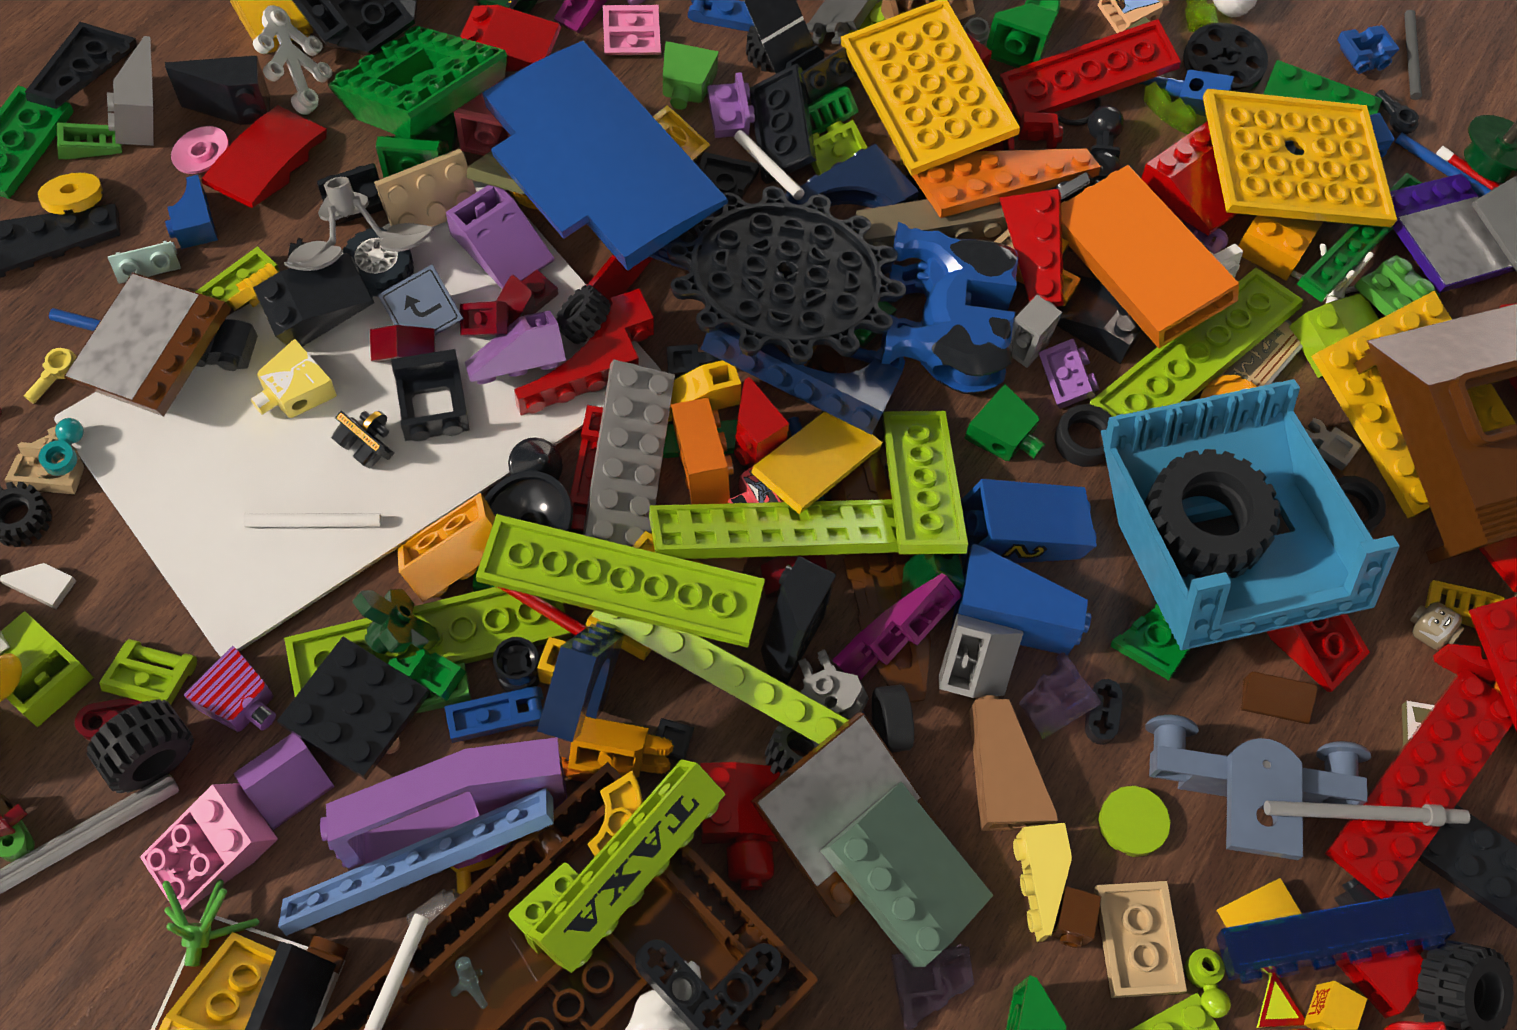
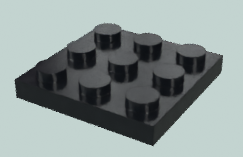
(353, 707)

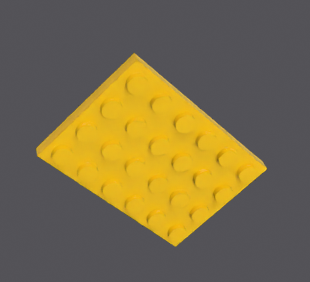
(929, 86)

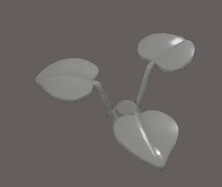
(343, 202)

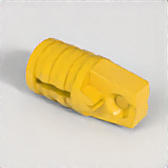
(246, 286)

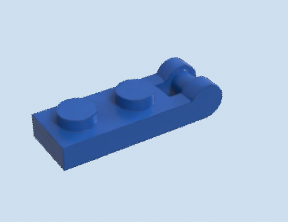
(721, 13)
(494, 714)

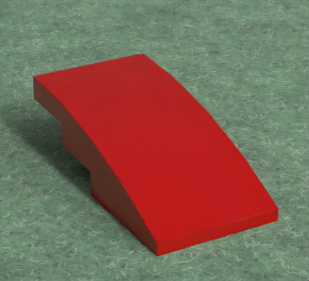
(264, 156)

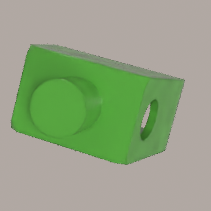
(687, 73)

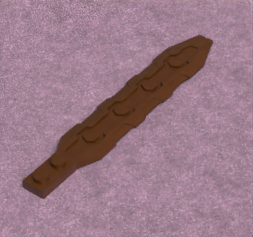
(878, 576)

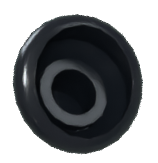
(535, 455)

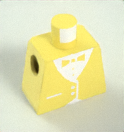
(292, 383)

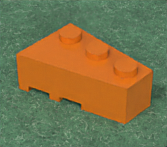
(702, 451)

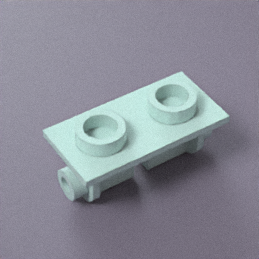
(145, 261)

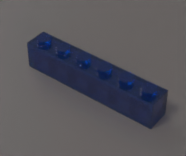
(1335, 935)

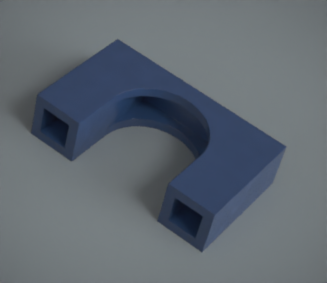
(580, 680)

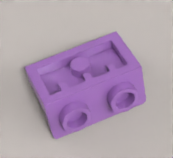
(730, 107)
(1068, 374)

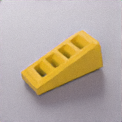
(1464, 594)

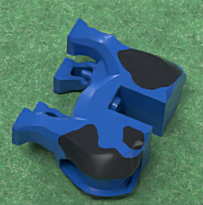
(966, 312)

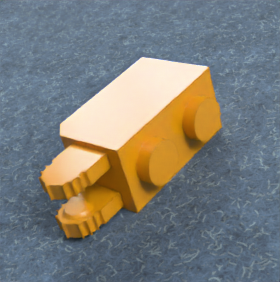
(621, 745)

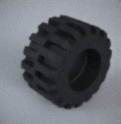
(140, 746)
(1465, 987)

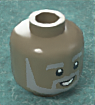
(1437, 625)

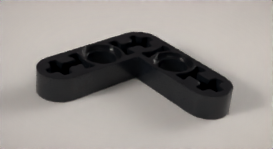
(702, 997)

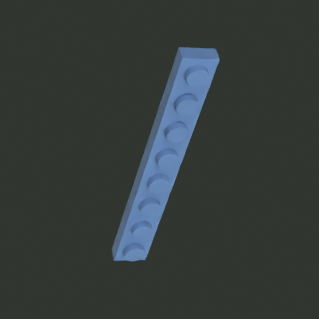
(417, 861)

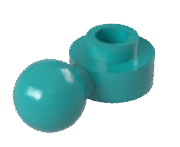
(68, 432)

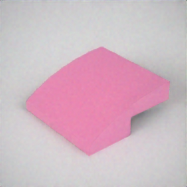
(631, 30)

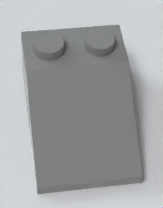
(133, 99)

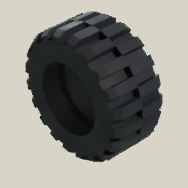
(1231, 484)

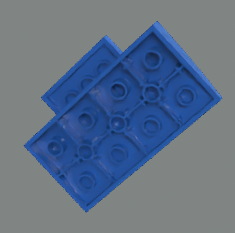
(597, 156)

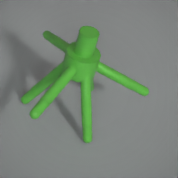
(197, 935)

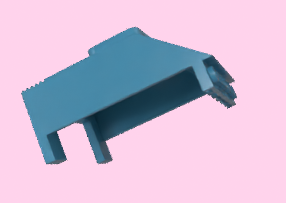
(1305, 575)

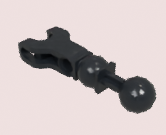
(1105, 126)

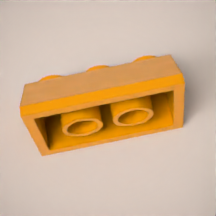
(446, 549)

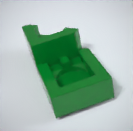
(431, 671)

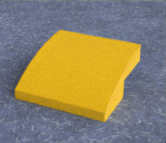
(1260, 905)

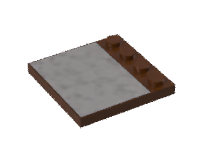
(148, 343)
(827, 795)

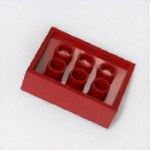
(1189, 181)

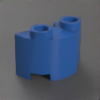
(1368, 49)

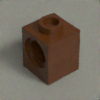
(1076, 917)

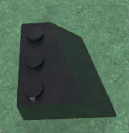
(796, 616)

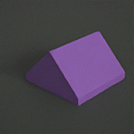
(283, 780)

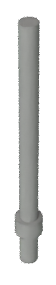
(1429, 814)

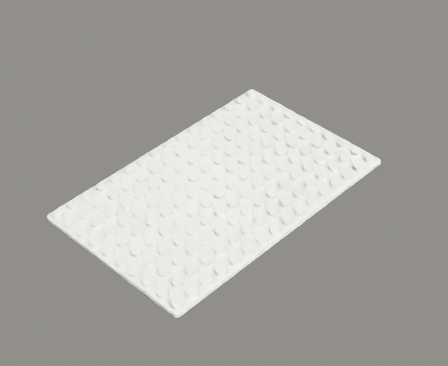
(215, 458)

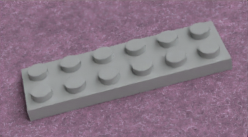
(628, 453)

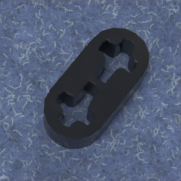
(1111, 712)

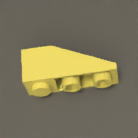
(1045, 867)

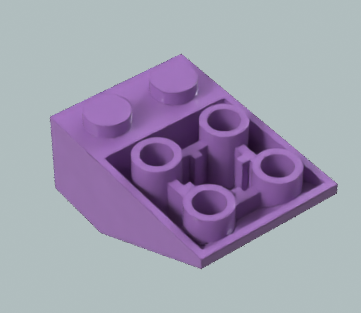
(498, 235)
(528, 344)

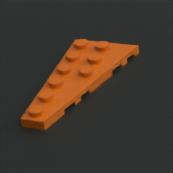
(988, 175)

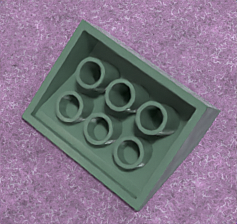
(908, 875)

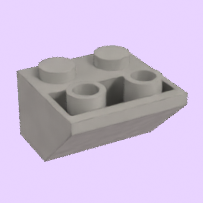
(979, 658)

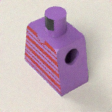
(233, 694)

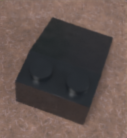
(222, 87)
(314, 301)
(1099, 320)

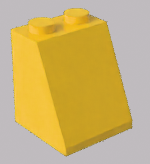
(251, 15)

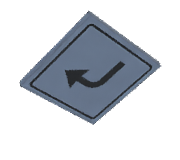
(421, 302)

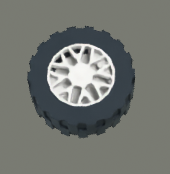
(368, 257)

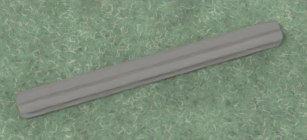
(87, 832)

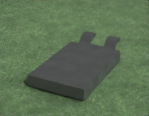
(839, 17)

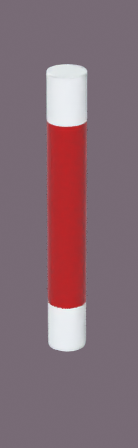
(1458, 162)

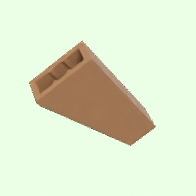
(1005, 771)

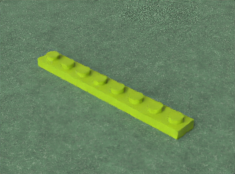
(734, 677)

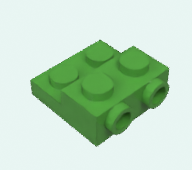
(1393, 285)

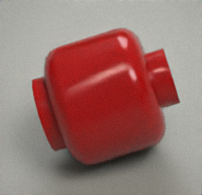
(750, 861)

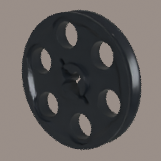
(1228, 50)

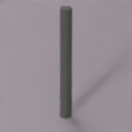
(1413, 55)

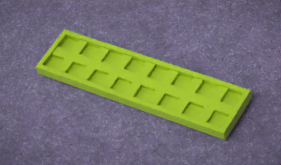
(773, 529)

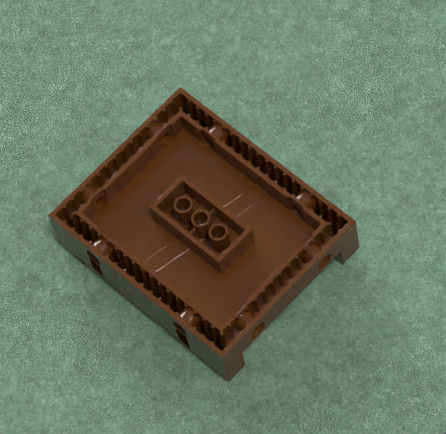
(529, 991)

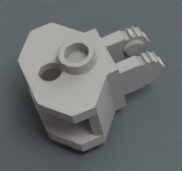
(832, 688)

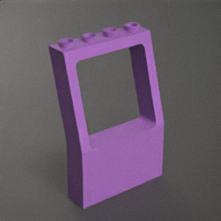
(486, 774)

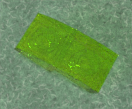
(1174, 114)

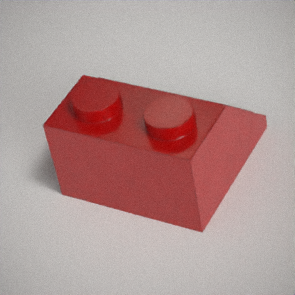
(759, 426)

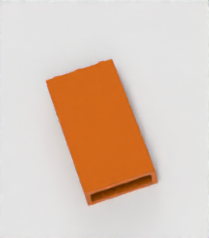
(1146, 256)

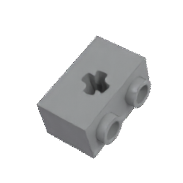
(1033, 329)

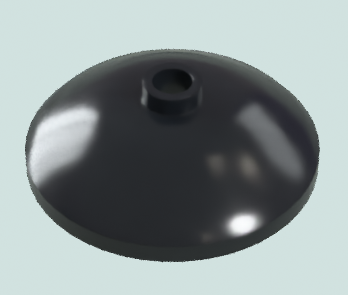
(532, 498)

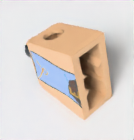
(1126, 12)

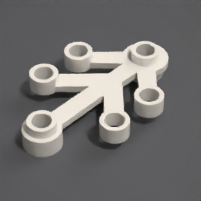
(278, 23)

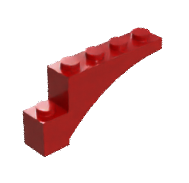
(590, 366)

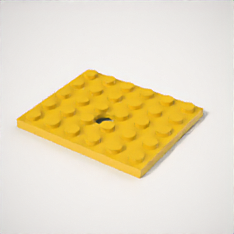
(1333, 180)
(1369, 407)

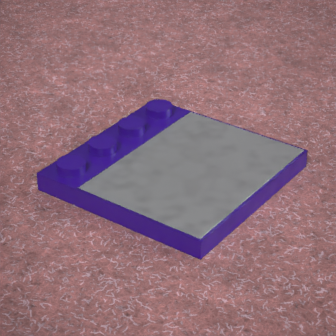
(1447, 233)

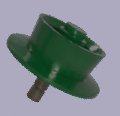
(1492, 147)

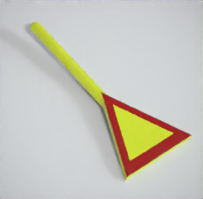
(1278, 1006)

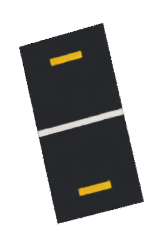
(780, 30)

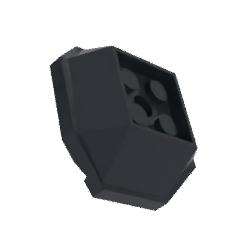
(358, 24)

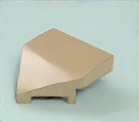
(28, 469)

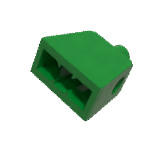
(1005, 427)

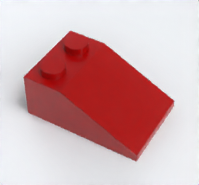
(516, 32)
(1323, 648)
(735, 812)

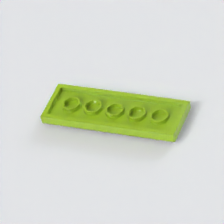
(923, 483)

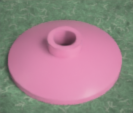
(199, 149)

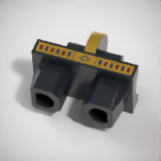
(351, 430)

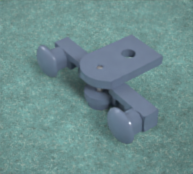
(1255, 774)

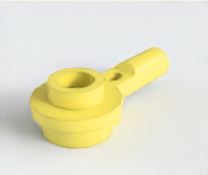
(55, 365)

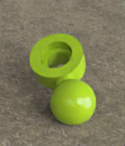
(1213, 1000)

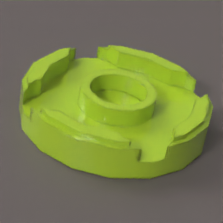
(1134, 821)

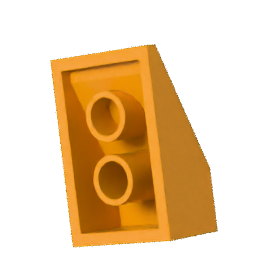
(1278, 242)

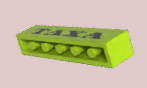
(626, 865)

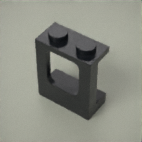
(429, 374)

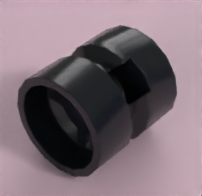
(516, 664)

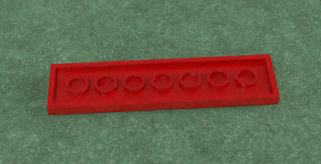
(1429, 769)

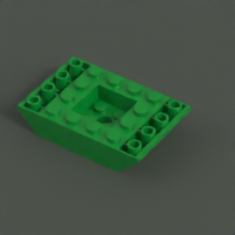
(418, 80)

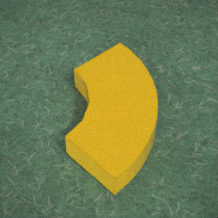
(620, 802)

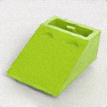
(48, 670)

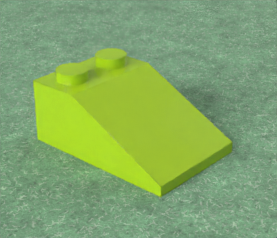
(1331, 324)

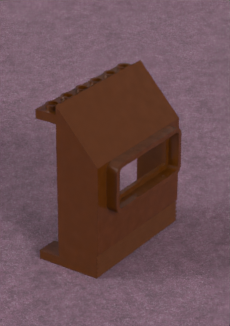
(1462, 469)

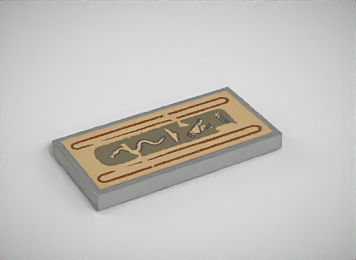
(1268, 357)

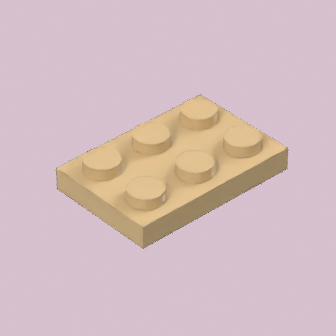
(426, 190)
(1140, 940)

